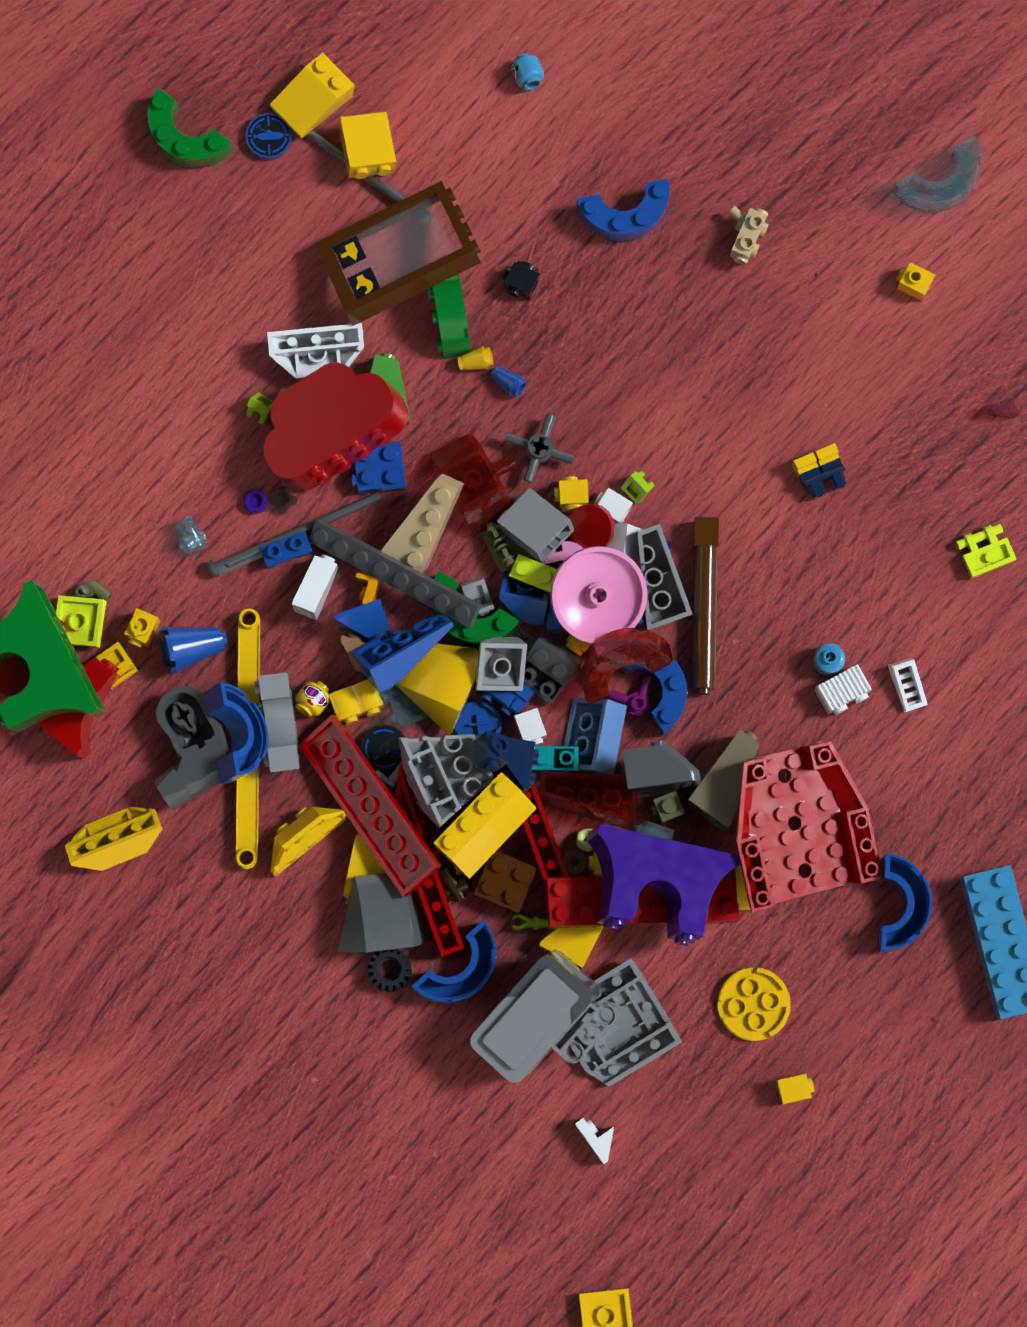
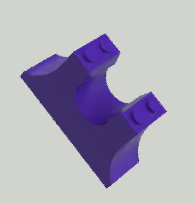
(676, 869)

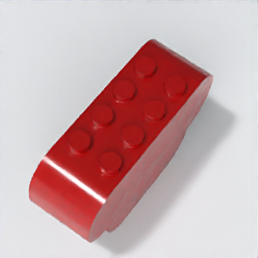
(330, 424)

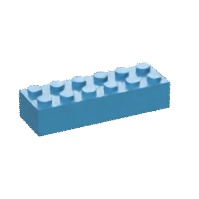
(1000, 937)

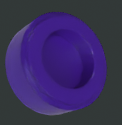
(255, 501)

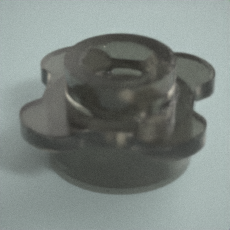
(282, 506)

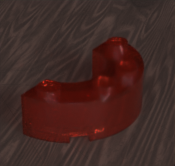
(618, 650)

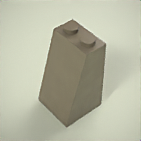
(719, 791)

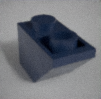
(521, 758)

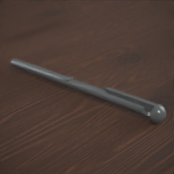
(254, 552)

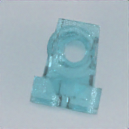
(193, 539)

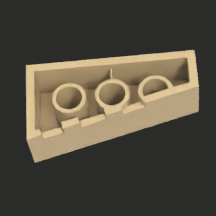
(422, 529)

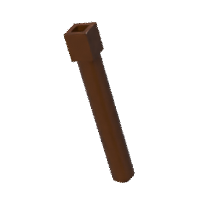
(705, 604)

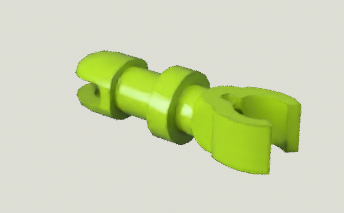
(534, 923)

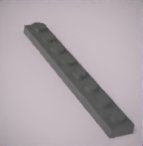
(394, 573)

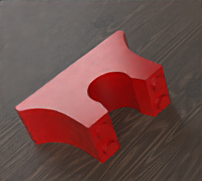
(69, 728)

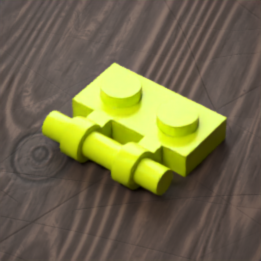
(988, 557)

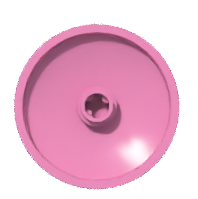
(598, 593)

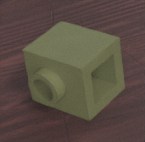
(667, 808)

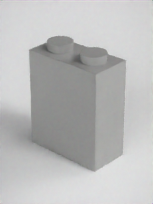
(535, 525)

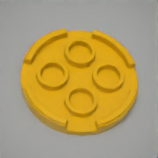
(753, 1004)

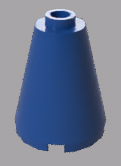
(190, 645)

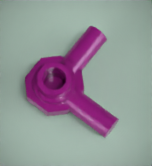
(638, 702)

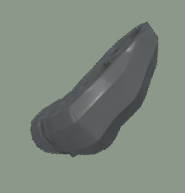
(197, 742)

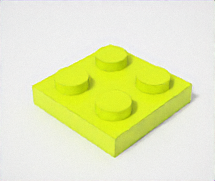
(82, 619)

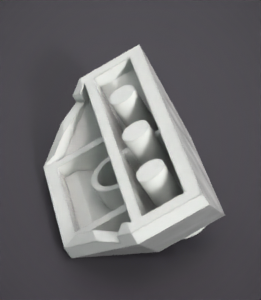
(310, 348)

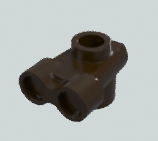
(455, 885)

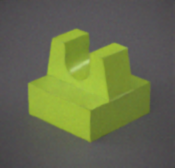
(260, 404)
(637, 487)

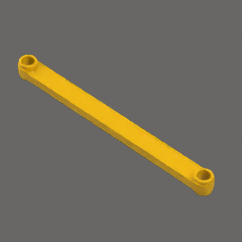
(248, 786)

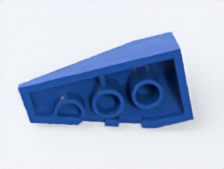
(393, 658)

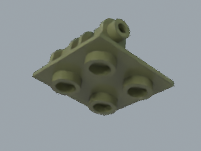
(502, 548)

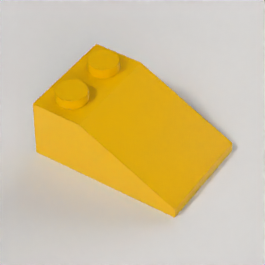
(313, 95)

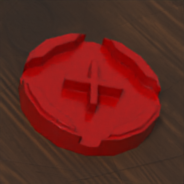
(592, 526)

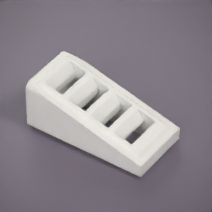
(896, 677)

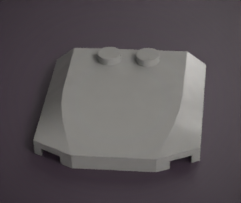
(637, 1035)

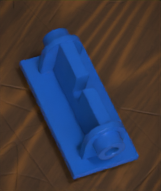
(286, 549)

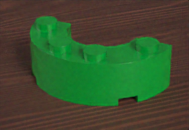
(177, 147)
(450, 317)
(497, 625)

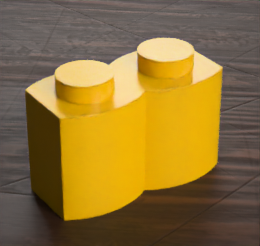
(356, 701)

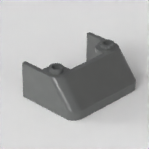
(658, 770)

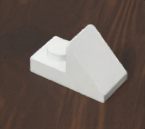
(600, 1145)

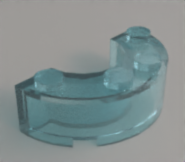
(948, 193)

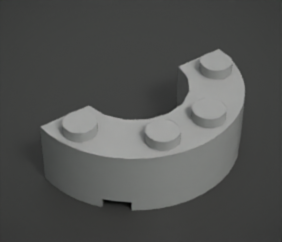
(280, 720)

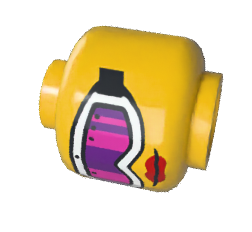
(312, 699)

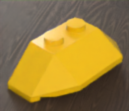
(303, 834)
(114, 838)

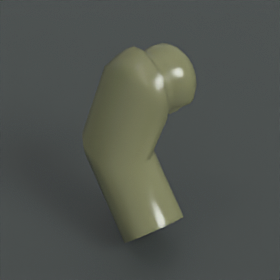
(92, 589)

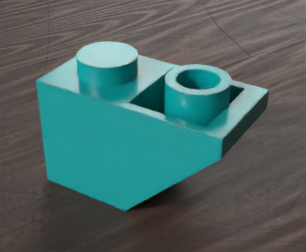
(556, 759)

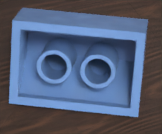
(597, 733)

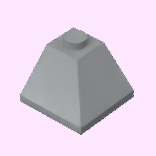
(501, 664)

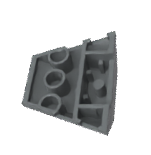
(380, 917)

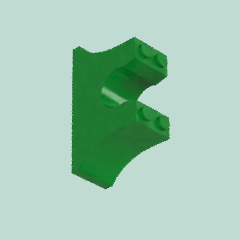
(56, 674)

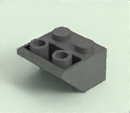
(550, 668)

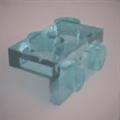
(404, 711)

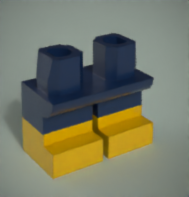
(818, 468)

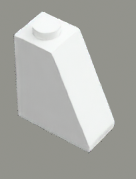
(315, 587)

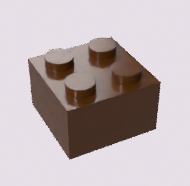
(505, 882)

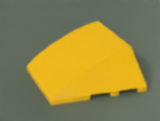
(442, 683)

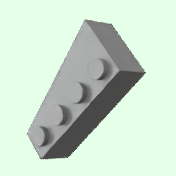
(665, 591)

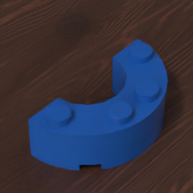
(626, 225)
(673, 694)
(245, 727)
(916, 899)
(470, 981)

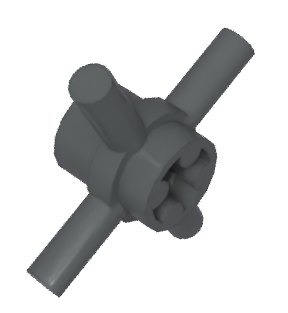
(542, 439)

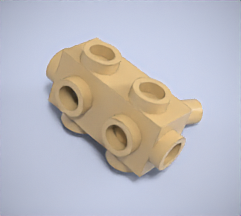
(750, 228)

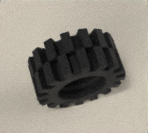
(389, 984)

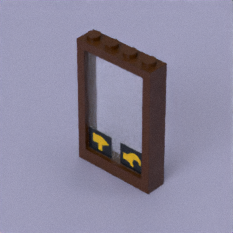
(398, 252)

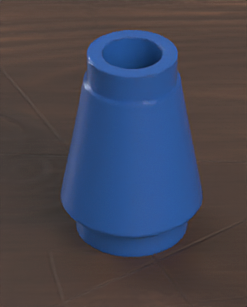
(509, 381)

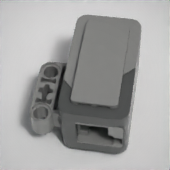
(541, 1017)

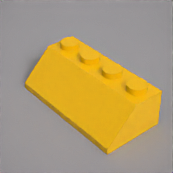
(485, 825)

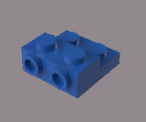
(380, 471)

